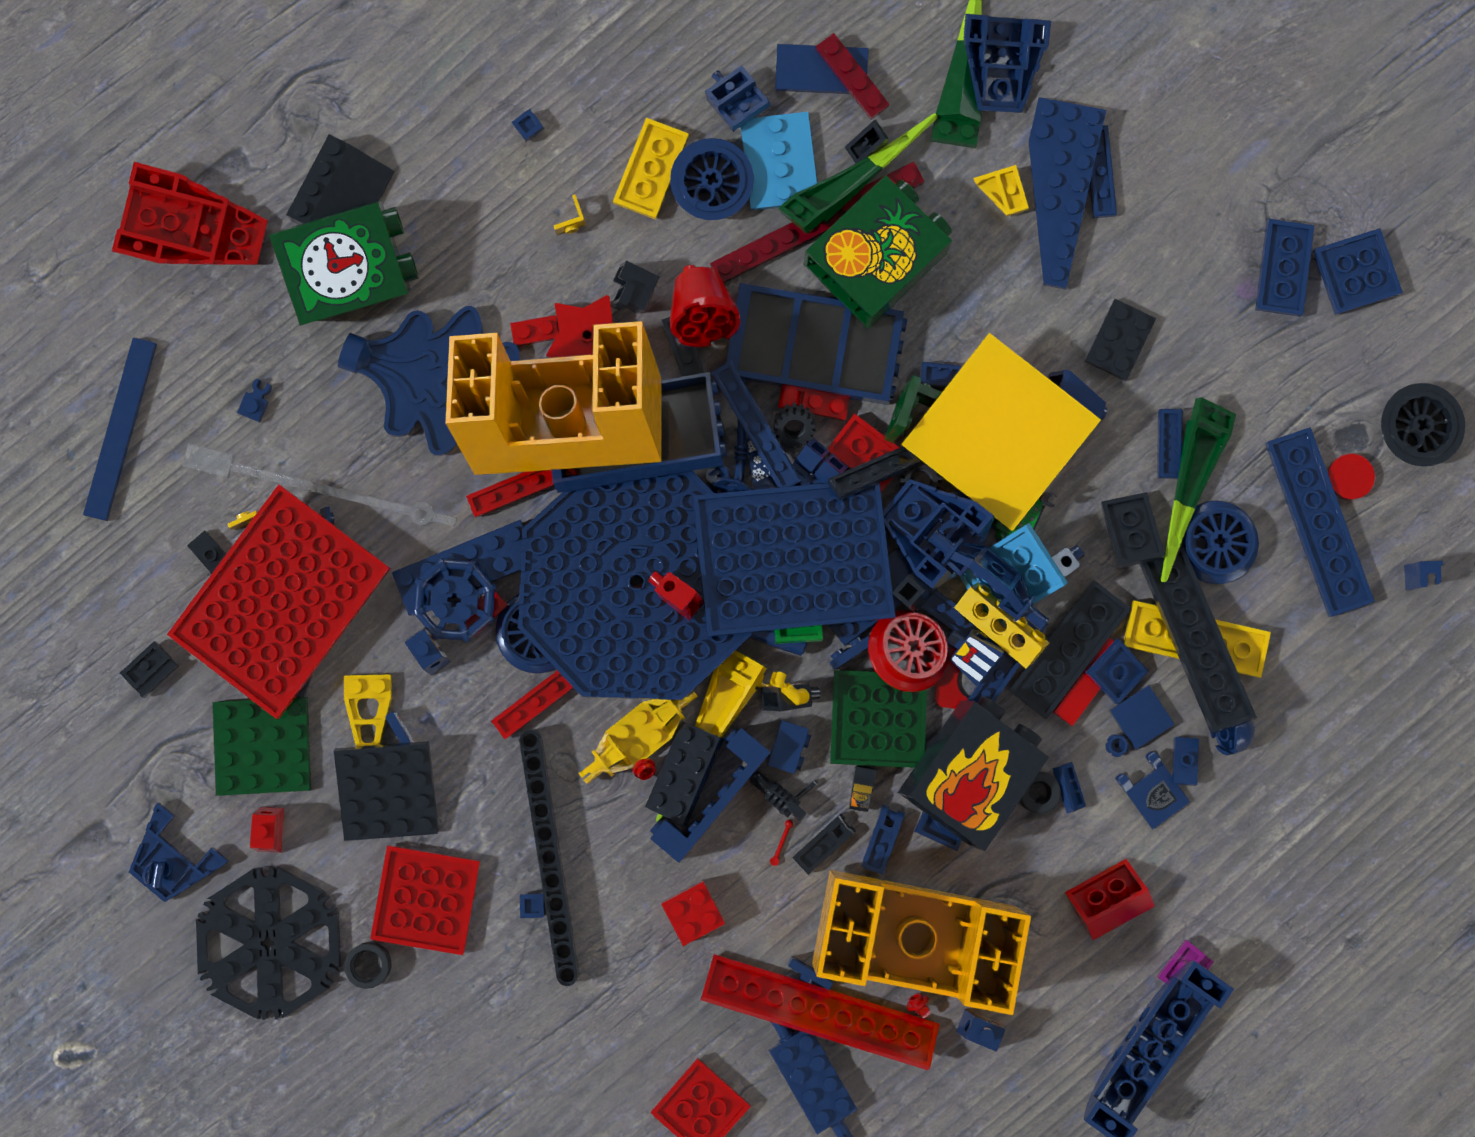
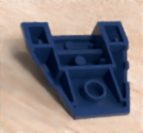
(1004, 59)
(921, 511)

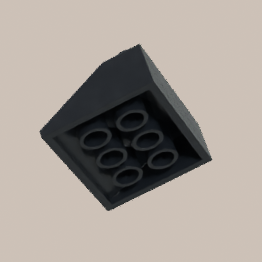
(339, 182)

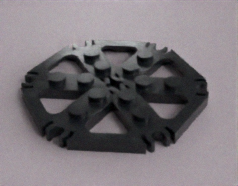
(283, 952)

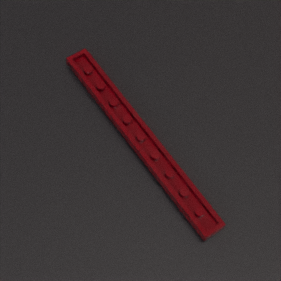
(792, 236)

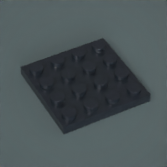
(386, 791)

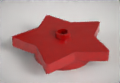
(574, 323)

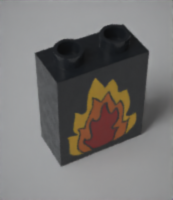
(975, 772)

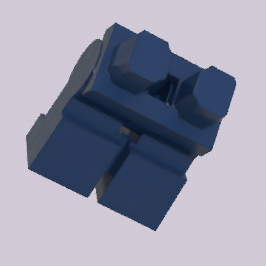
(813, 467)

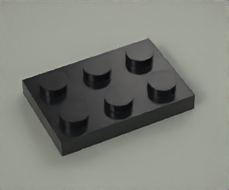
(1120, 339)
(1132, 530)

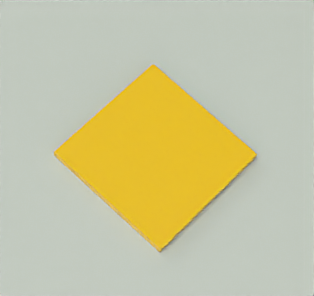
(1001, 431)

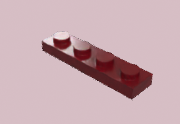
(852, 76)

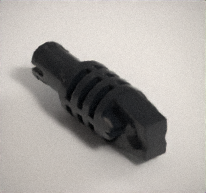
(778, 796)

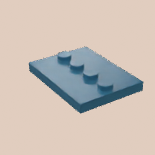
(779, 156)
(1030, 558)

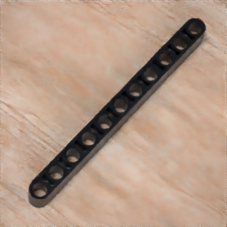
(545, 868)

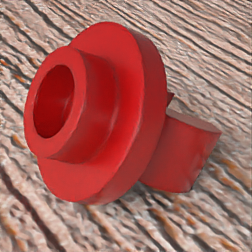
(918, 1004)

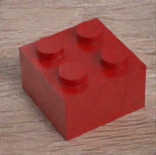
(693, 912)

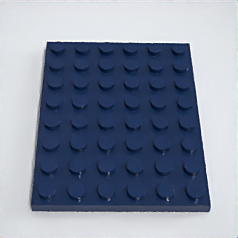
(792, 558)

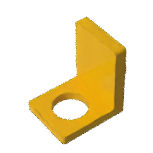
(572, 225)
(242, 520)

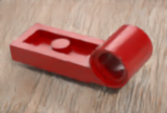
(819, 402)

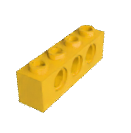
(988, 623)

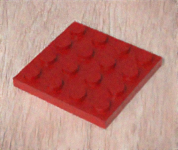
(425, 900)

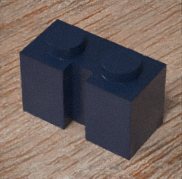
(788, 747)

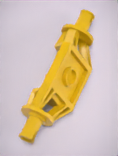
(636, 736)

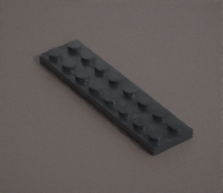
(1199, 644)

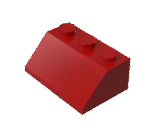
(1110, 899)

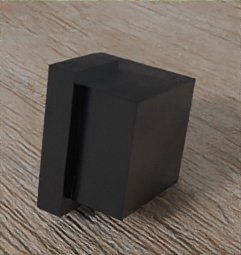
(635, 287)

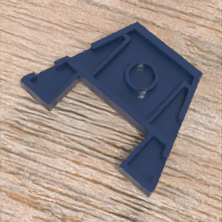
(178, 870)

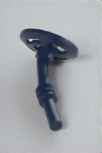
(741, 458)

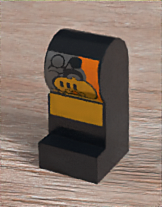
(861, 788)

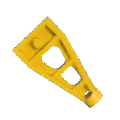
(367, 687)

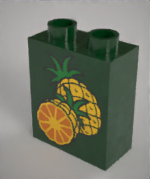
(878, 250)

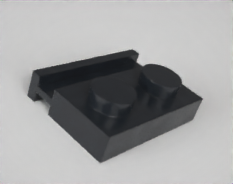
(149, 669)

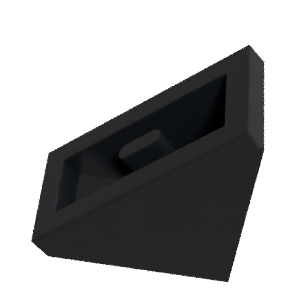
(867, 142)

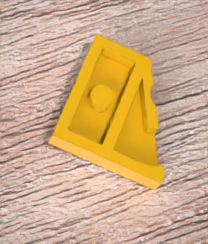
(1004, 190)

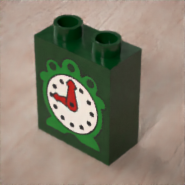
(343, 261)

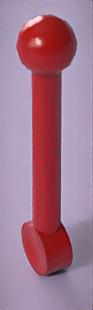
(775, 859)

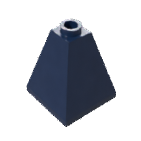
(1079, 391)

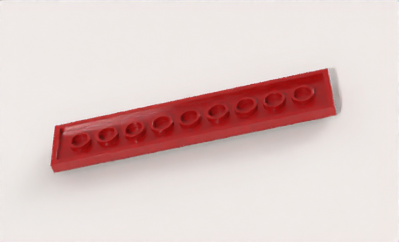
(820, 1012)

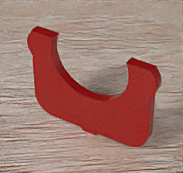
(947, 691)

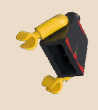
(786, 696)

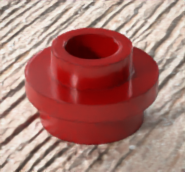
(644, 769)

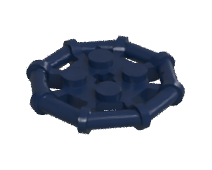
(443, 608)

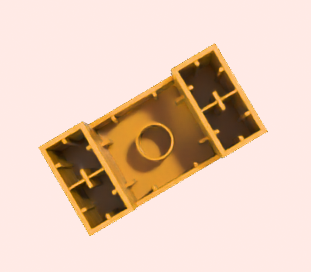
(555, 409)
(921, 940)

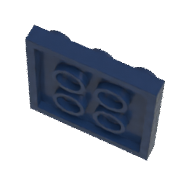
(1357, 271)

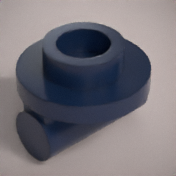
(153, 874)

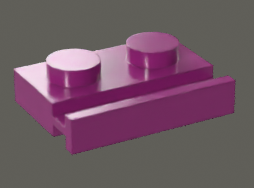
(1182, 956)

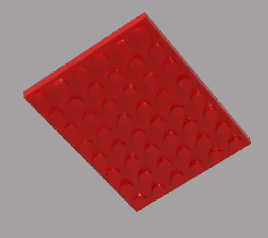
(278, 601)

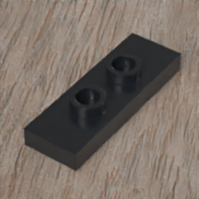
(207, 551)

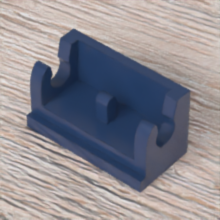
(1417, 574)

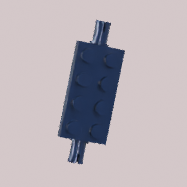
(812, 1080)

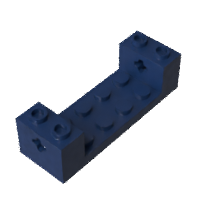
(673, 839)

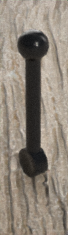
(803, 792)

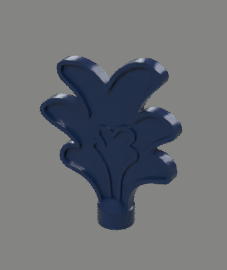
(414, 372)

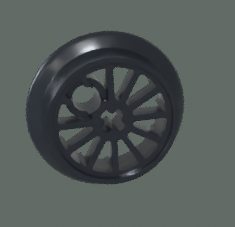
(1452, 419)

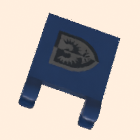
(1154, 794)

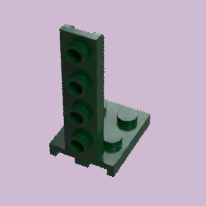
(907, 400)

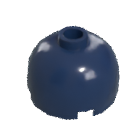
(1235, 739)

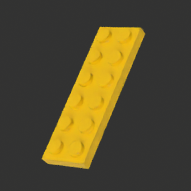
(1149, 634)

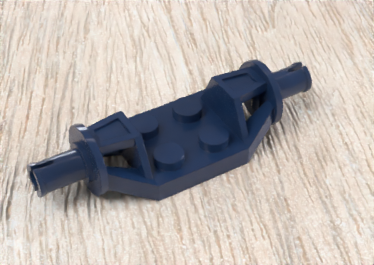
(994, 571)

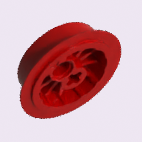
(889, 670)

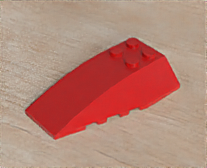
(185, 223)

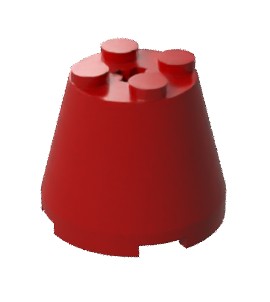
(702, 308)

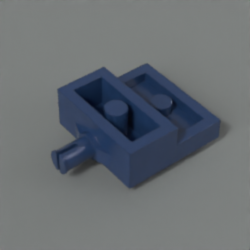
(736, 97)

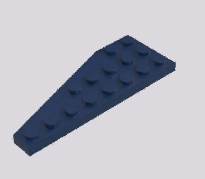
(1062, 163)

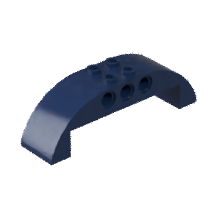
(1153, 1048)

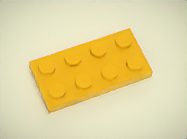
(650, 168)

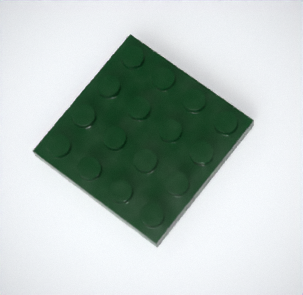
(876, 722)
(258, 751)

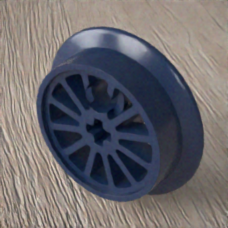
(699, 151)
(1214, 574)
(509, 651)

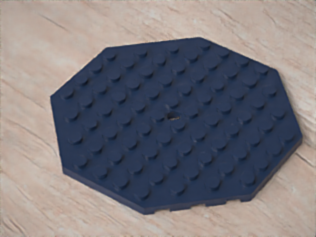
(580, 595)

